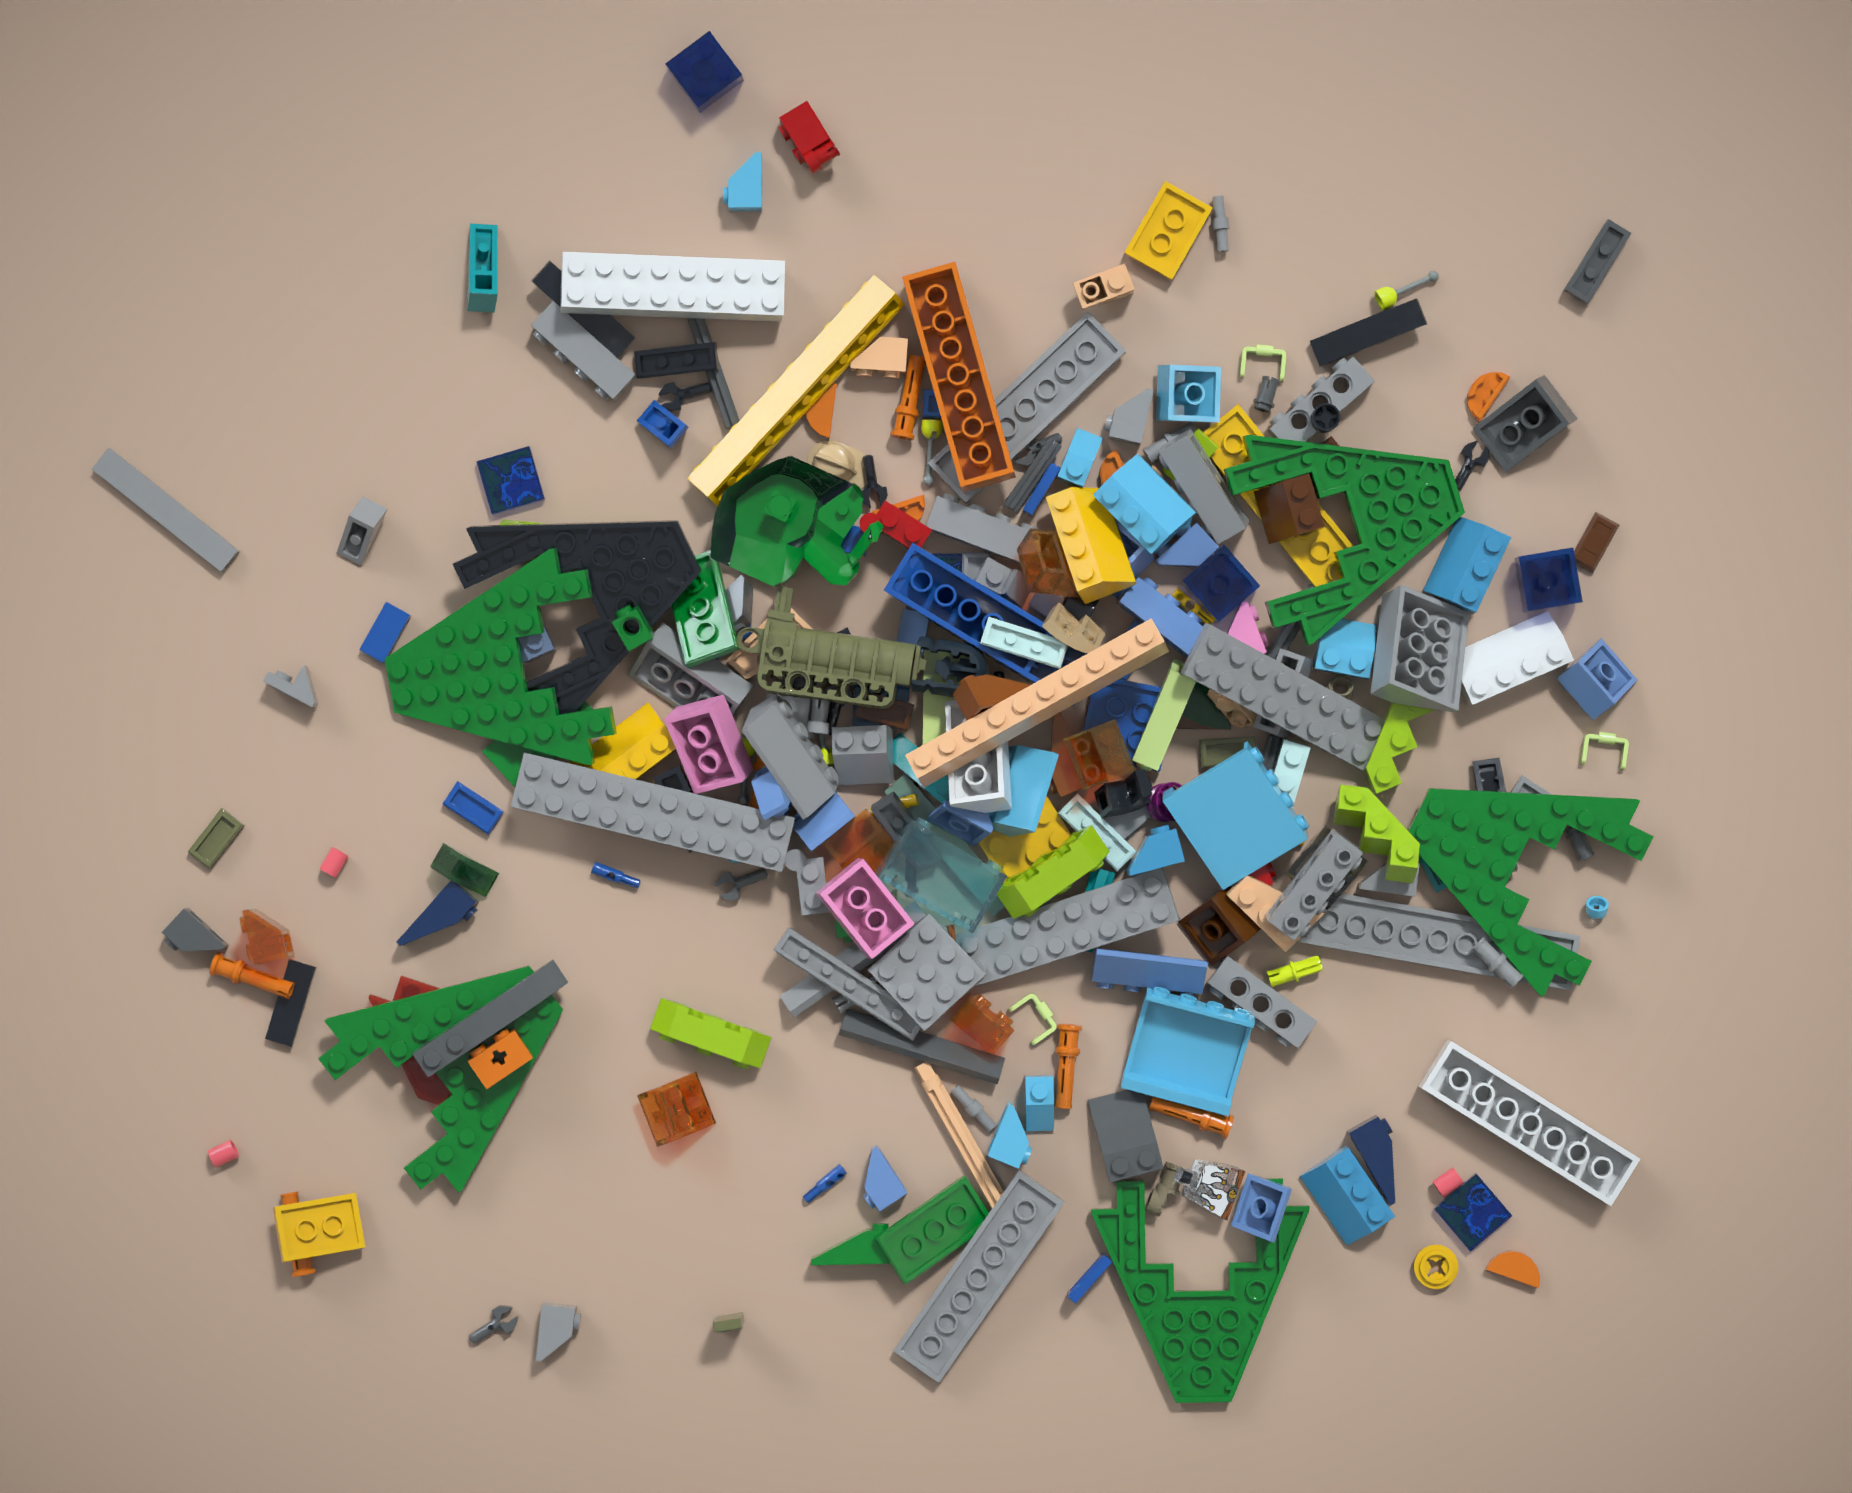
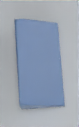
(912, 627)

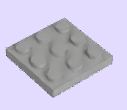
(927, 972)

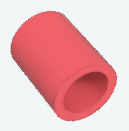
(334, 862)
(223, 1153)
(1448, 1182)

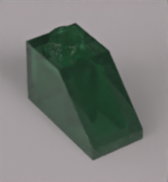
(464, 870)

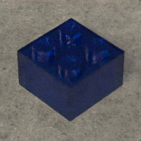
(704, 71)
(1548, 580)
(1220, 584)

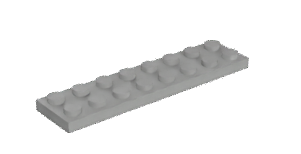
(1044, 391)
(1283, 696)
(1071, 926)
(979, 1276)

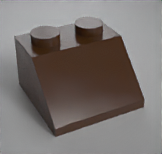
(1289, 509)
(1218, 926)

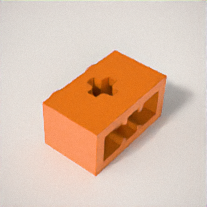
(492, 1072)

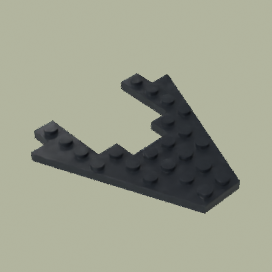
(626, 565)

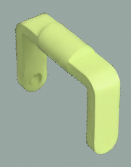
(1263, 350)
(1607, 738)
(1043, 1010)

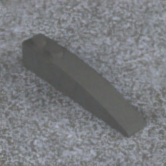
(489, 1018)

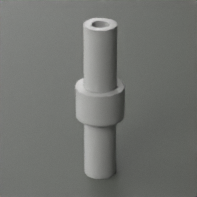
(1220, 223)
(973, 1108)

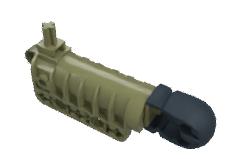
(850, 660)

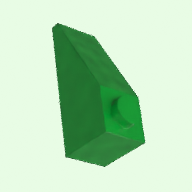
(855, 1250)

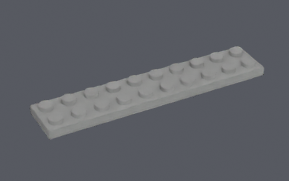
(652, 812)
(1414, 935)

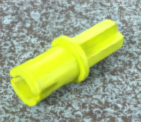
(1294, 971)

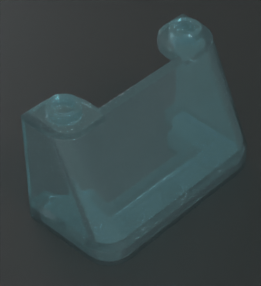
(941, 875)

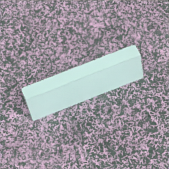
(1024, 643)
(1081, 815)

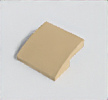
(1080, 635)

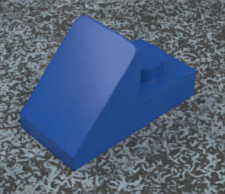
(662, 424)

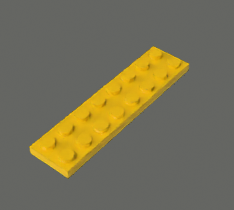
(1311, 551)

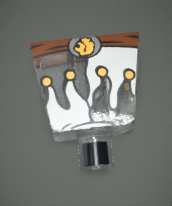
(1211, 1185)

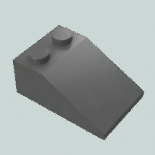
(1525, 423)
(1125, 1134)

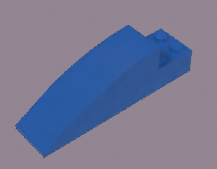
(964, 607)

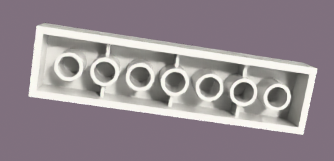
(672, 286)
(1529, 1122)

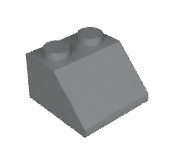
(863, 754)

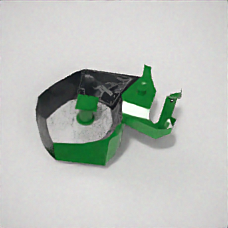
(787, 516)

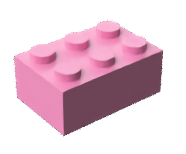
(709, 744)
(864, 908)

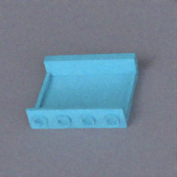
(1237, 816)
(1187, 1050)

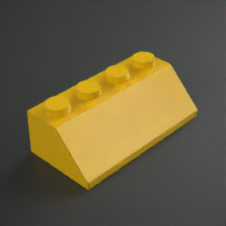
(1090, 543)
(636, 748)

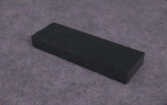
(676, 360)
(289, 1011)

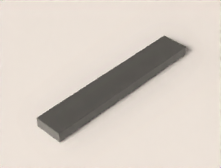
(923, 1047)

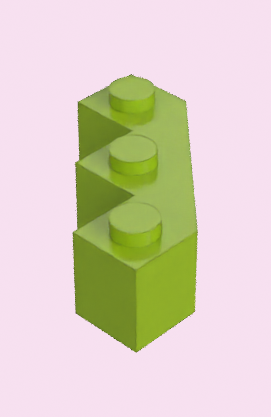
(1392, 740)
(1379, 831)
(1053, 873)
(710, 1034)

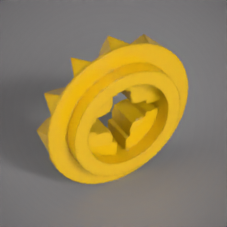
(1449, 1266)

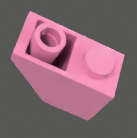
(1245, 629)

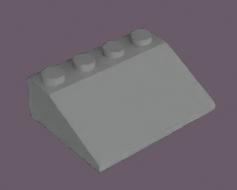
(1419, 651)

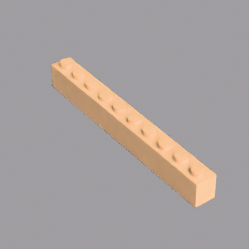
(1037, 703)

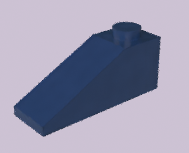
(445, 910)
(1376, 1150)

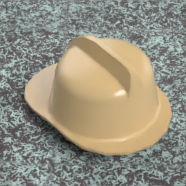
(839, 460)

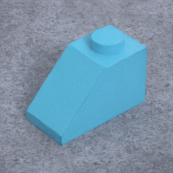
(745, 186)
(1079, 458)
(1039, 1102)

